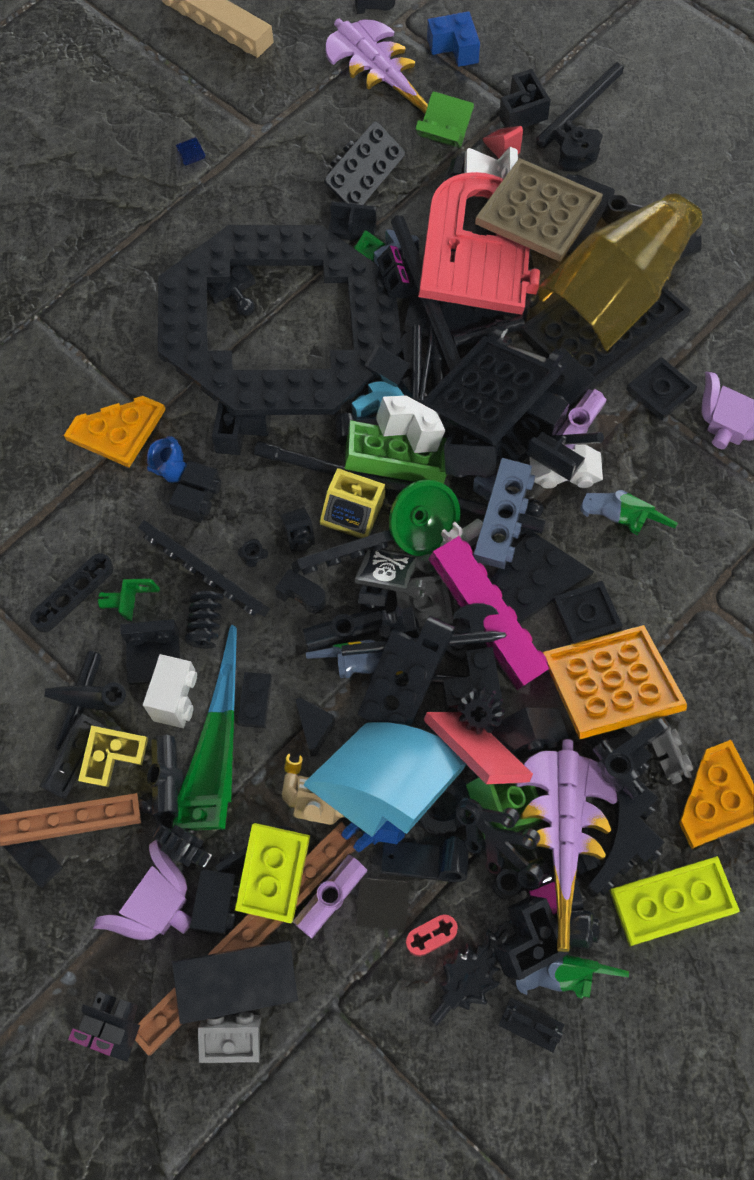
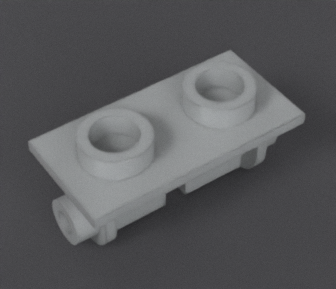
(676, 764)

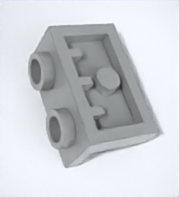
(230, 1038)

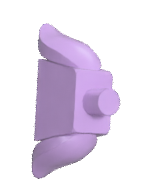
(727, 412)
(154, 903)

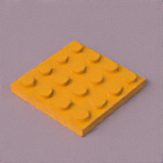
(613, 682)

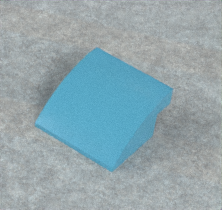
(386, 775)

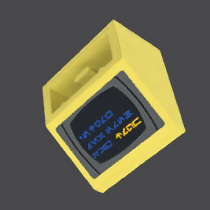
(352, 504)

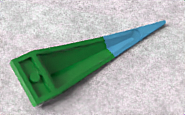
(209, 778)

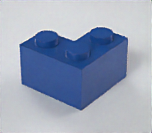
(454, 34)

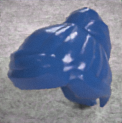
(166, 459)

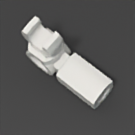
(469, 533)

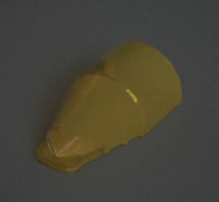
(624, 266)

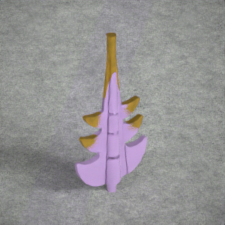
(361, 42)
(568, 783)

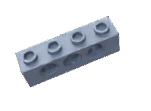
(509, 474)

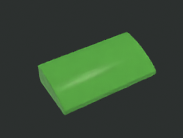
(391, 455)

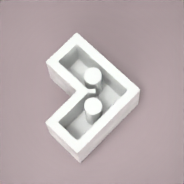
(168, 691)

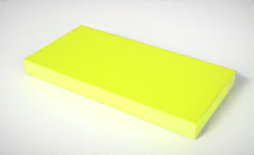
(674, 901)

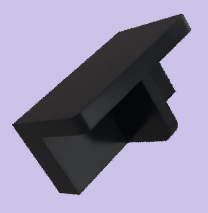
(351, 220)
(555, 455)

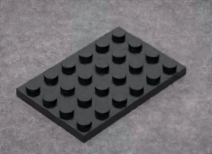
(566, 327)

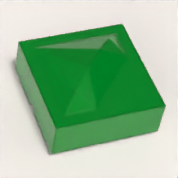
(368, 245)

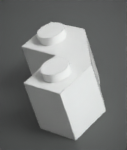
(408, 417)
(585, 477)

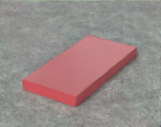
(481, 752)

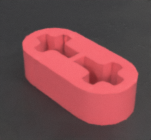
(428, 929)

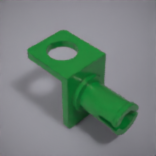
(126, 598)

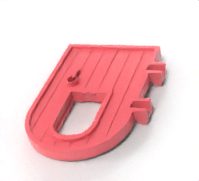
(484, 267)

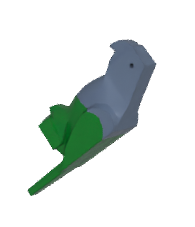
(623, 509)
(568, 974)

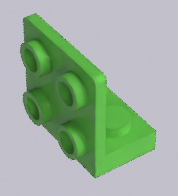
(445, 119)

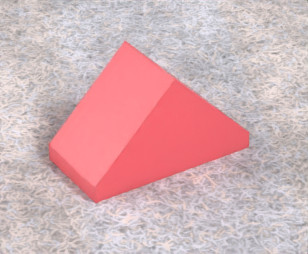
(504, 138)

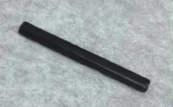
(581, 103)

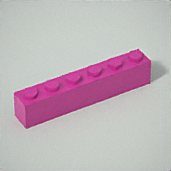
(470, 585)

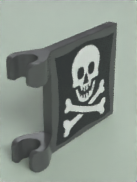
(394, 572)

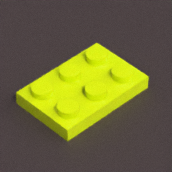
(272, 873)

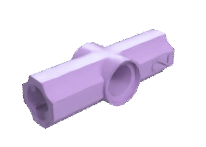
(584, 413)
(317, 910)

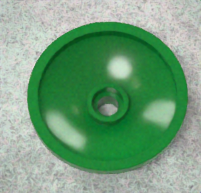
(437, 511)

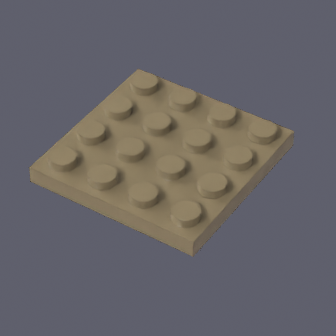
(539, 209)

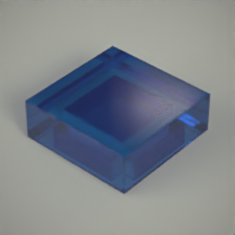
(190, 151)

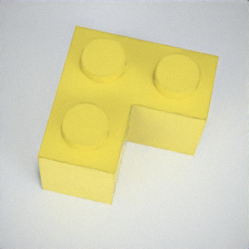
(104, 748)

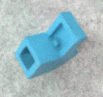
(369, 404)

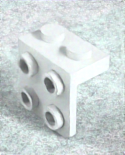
(482, 163)

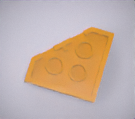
(117, 429)
(719, 797)

